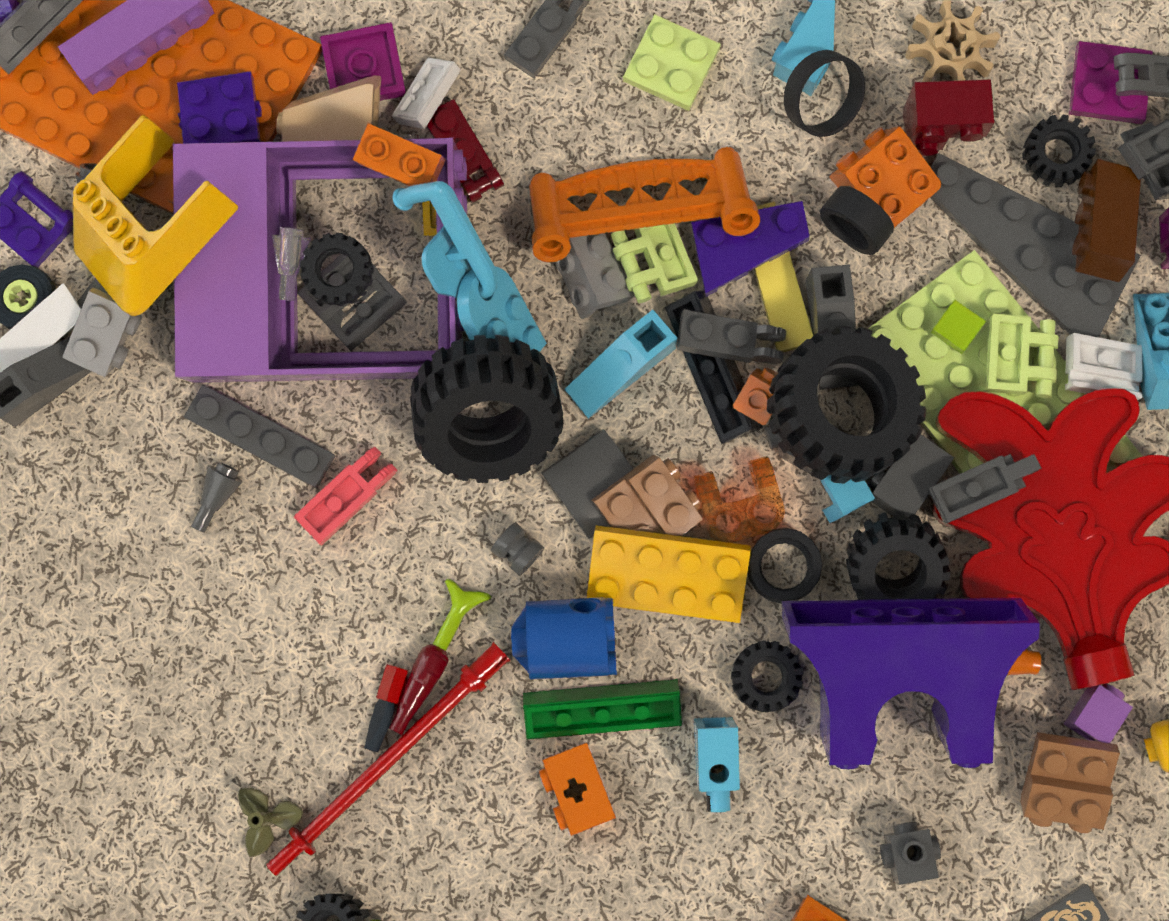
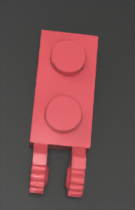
(343, 497)

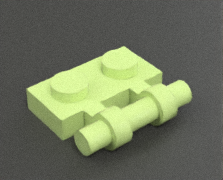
(664, 255)
(1009, 355)

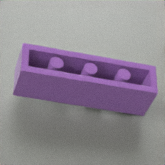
(129, 37)

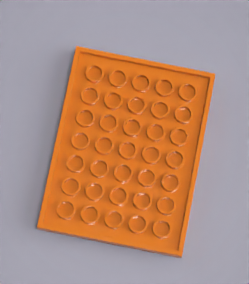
(56, 112)

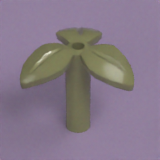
(255, 806)

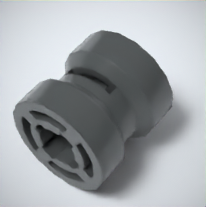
(517, 549)

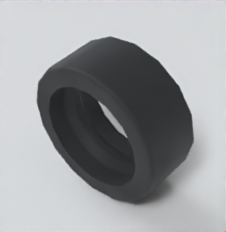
(857, 220)
(800, 541)

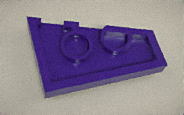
(732, 257)

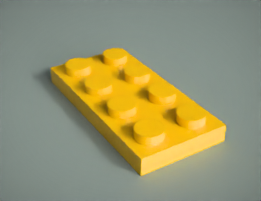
(669, 573)

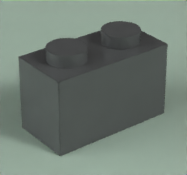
(908, 479)

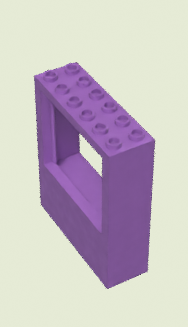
(229, 293)

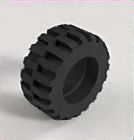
(481, 373)
(882, 376)

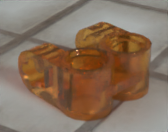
(742, 510)

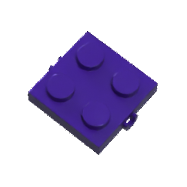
(219, 109)

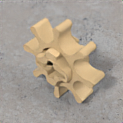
(962, 34)

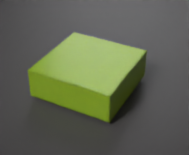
(958, 326)

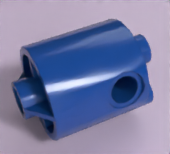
(565, 638)

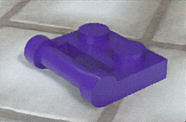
(22, 231)

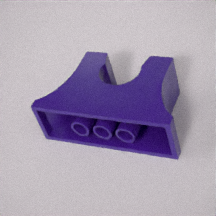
(906, 645)

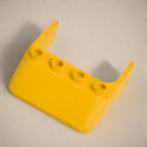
(116, 246)

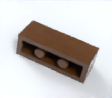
(1107, 221)

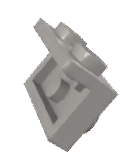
(593, 274)
(100, 334)

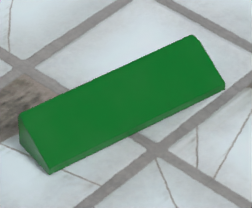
(602, 709)

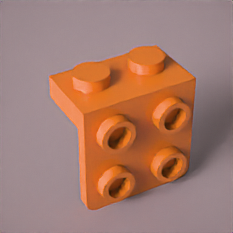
(889, 173)

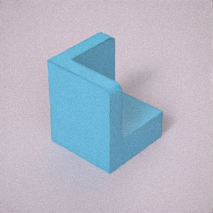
(845, 497)

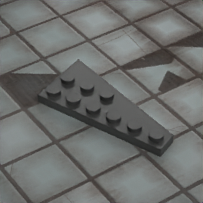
(1029, 246)

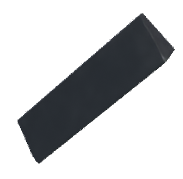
(715, 377)

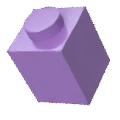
(1099, 713)

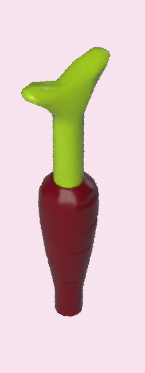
(433, 657)

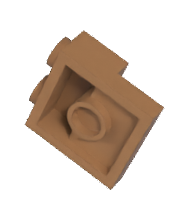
(650, 500)
(1069, 782)

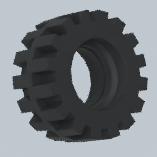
(317, 254)

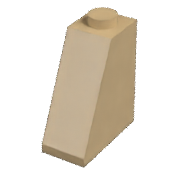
(332, 114)

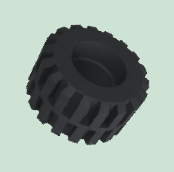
(891, 536)

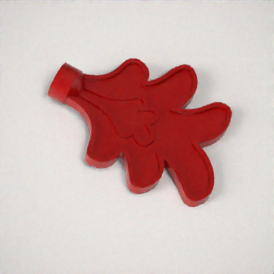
(1074, 532)

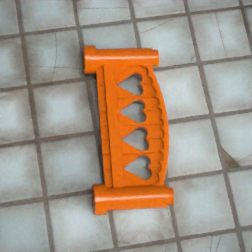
(559, 219)

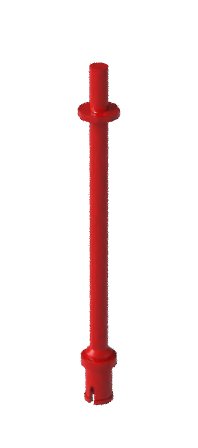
(471, 680)

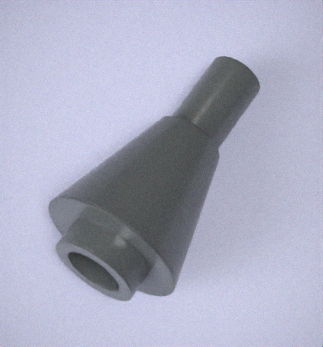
(217, 489)

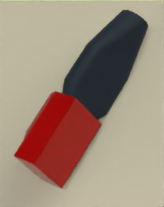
(389, 693)

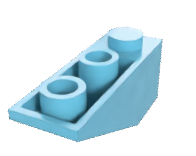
(811, 33)
(1152, 334)
(622, 363)

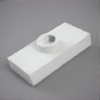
(426, 93)

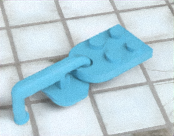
(462, 269)

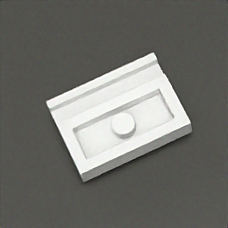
(1102, 364)

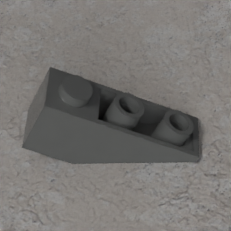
(830, 306)
(36, 382)

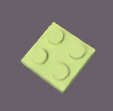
(671, 62)

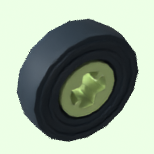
(21, 278)

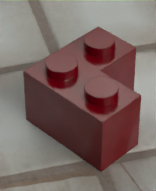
(948, 111)

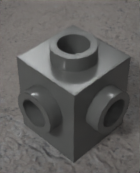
(923, 862)

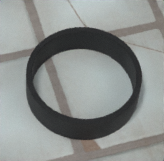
(850, 106)

